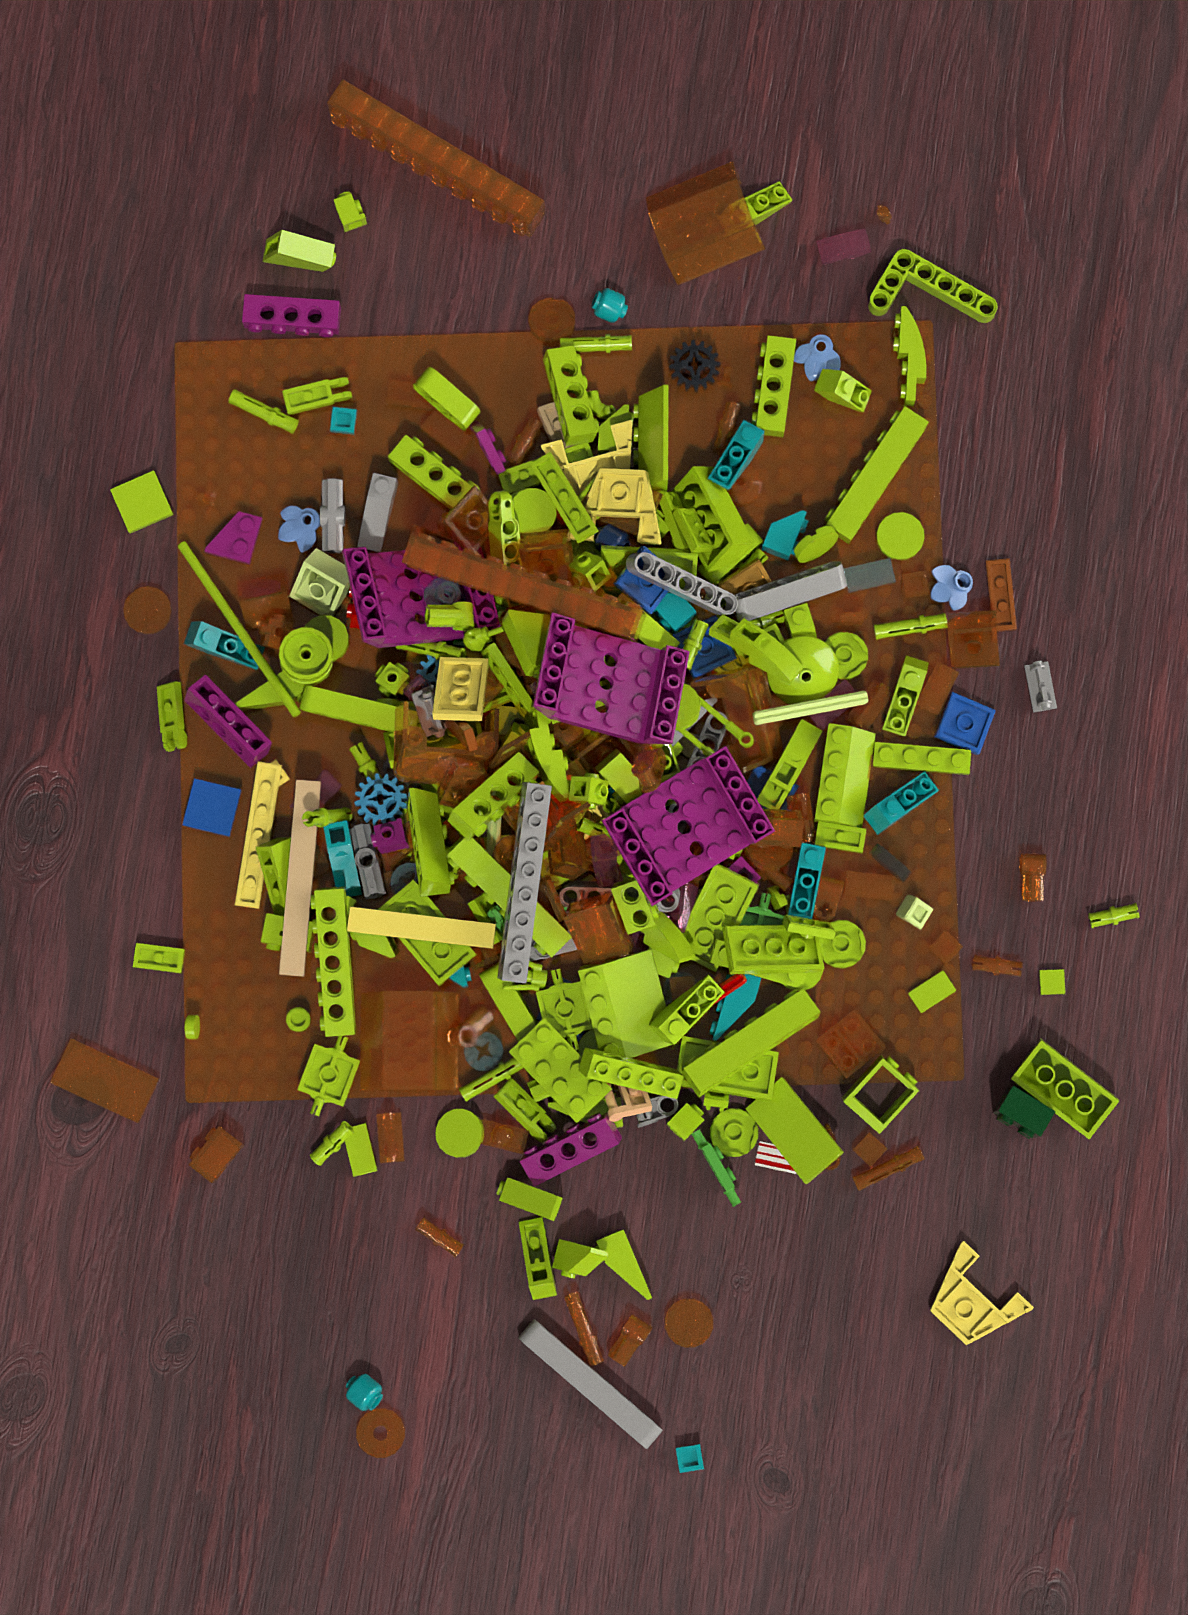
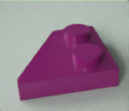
(486, 441)
(237, 538)

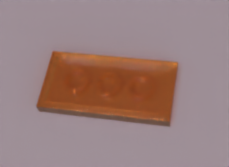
(104, 1080)

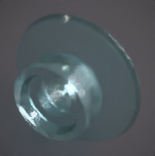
(435, 592)

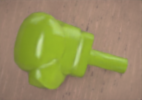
(478, 638)

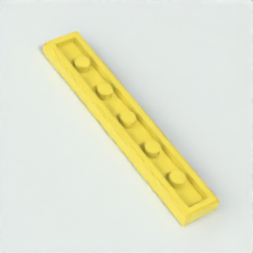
(258, 832)
(421, 927)

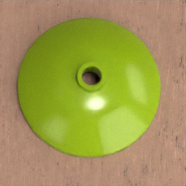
(817, 660)

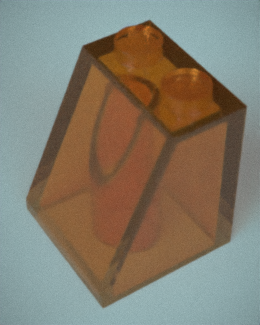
(598, 929)

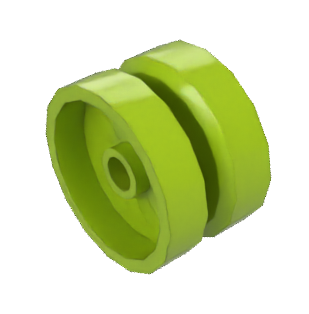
(293, 651)

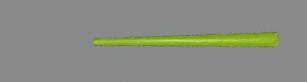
(239, 629)

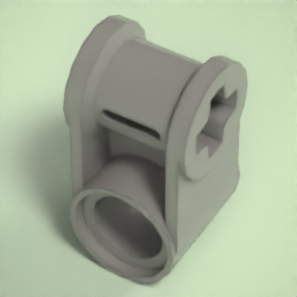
(656, 1113)

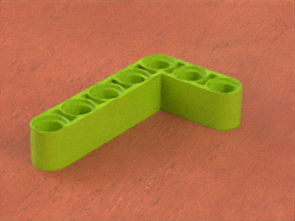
(931, 286)

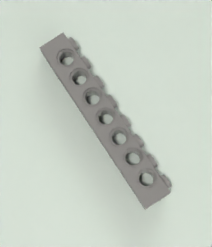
(524, 882)

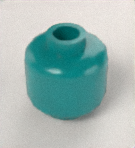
(609, 305)
(364, 1392)

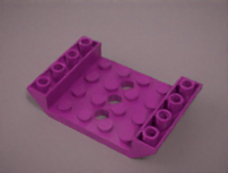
(385, 606)
(642, 690)
(720, 818)

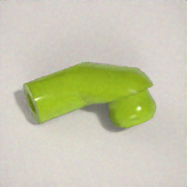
(599, 409)

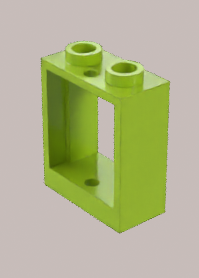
(866, 1114)

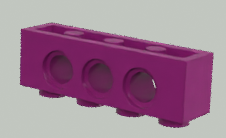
(256, 305)
(228, 721)
(540, 1170)

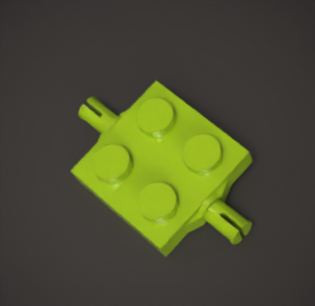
(565, 1008)
(329, 1075)

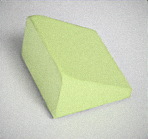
(914, 911)

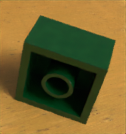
(1023, 1112)

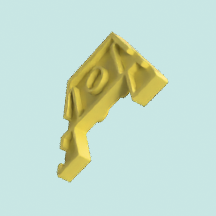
(584, 471)
(624, 495)
(965, 1308)

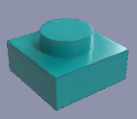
(343, 420)
(689, 1458)

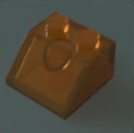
(547, 553)
(973, 639)
(597, 746)

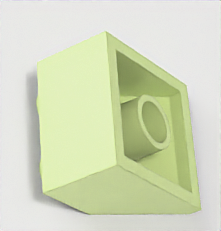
(321, 583)

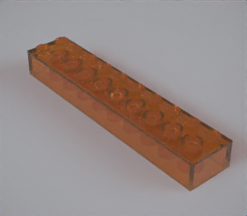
(436, 159)
(524, 588)

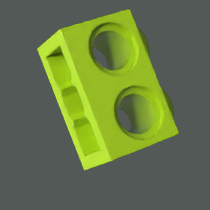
(628, 906)

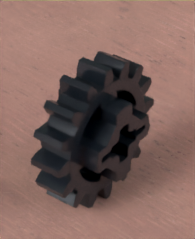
(685, 367)

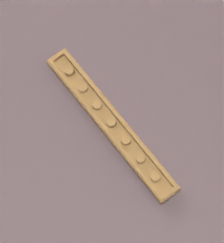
(299, 881)

